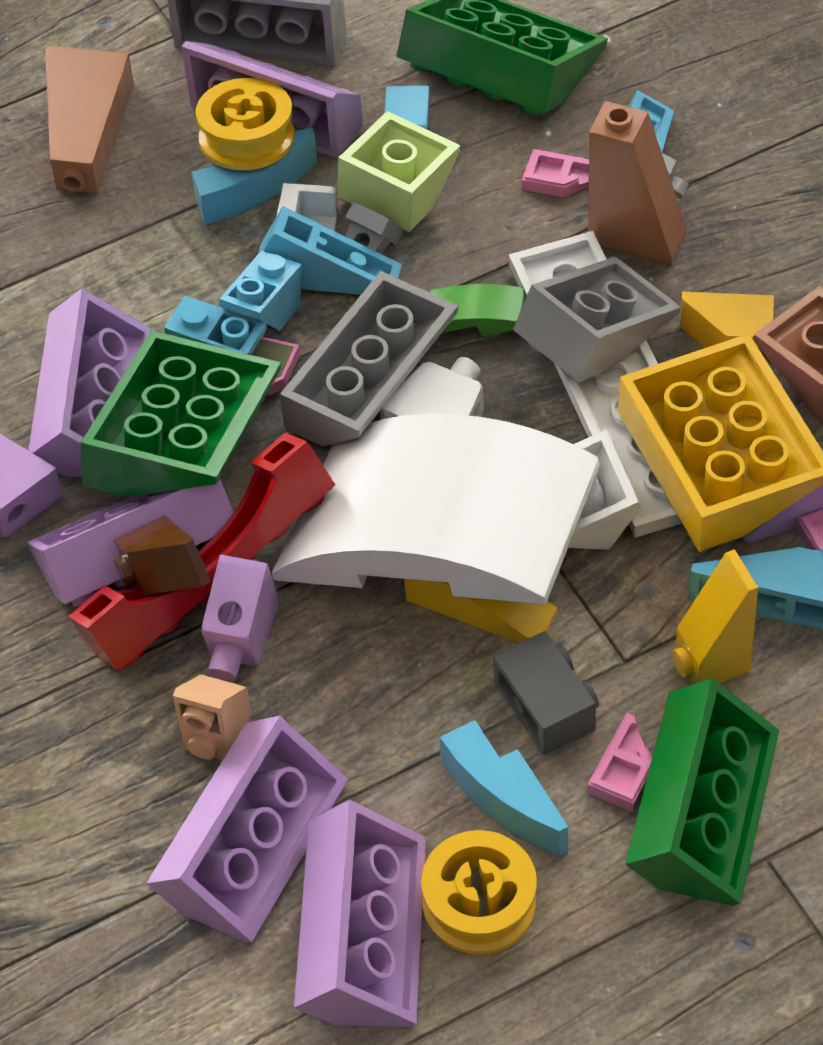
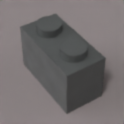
(545, 692)

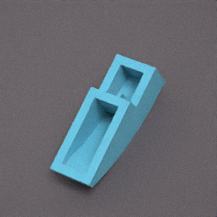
(229, 192)
(503, 788)

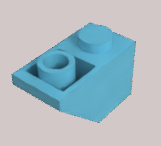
(266, 290)
(214, 326)

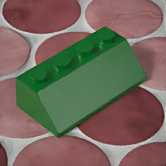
(703, 794)

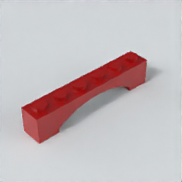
(282, 488)

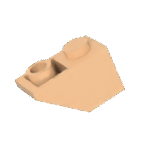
(211, 715)

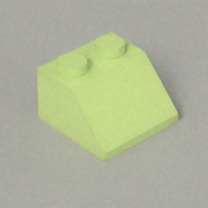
(396, 170)

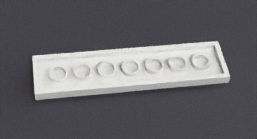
(598, 397)

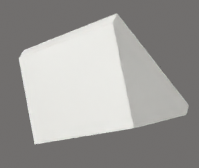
(610, 500)

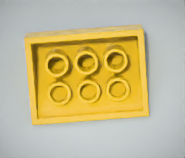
(721, 439)

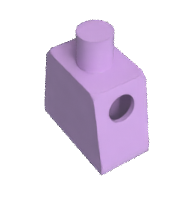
(26, 486)
(238, 615)

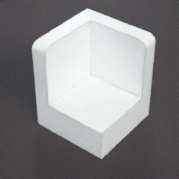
(312, 202)

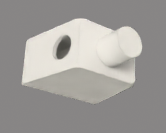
(438, 391)

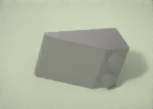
(592, 317)

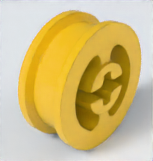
(246, 138)
(504, 878)

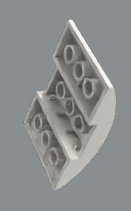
(445, 504)

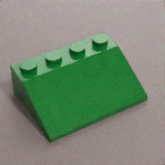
(499, 50)
(174, 417)

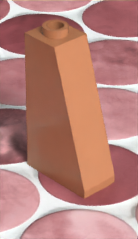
(84, 112)
(631, 188)

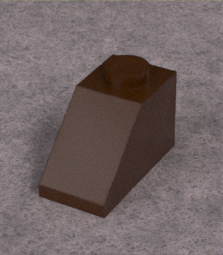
(160, 558)

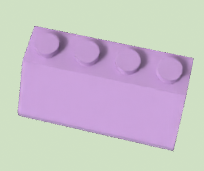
(329, 110)
(81, 364)
(81, 554)
(248, 829)
(360, 920)

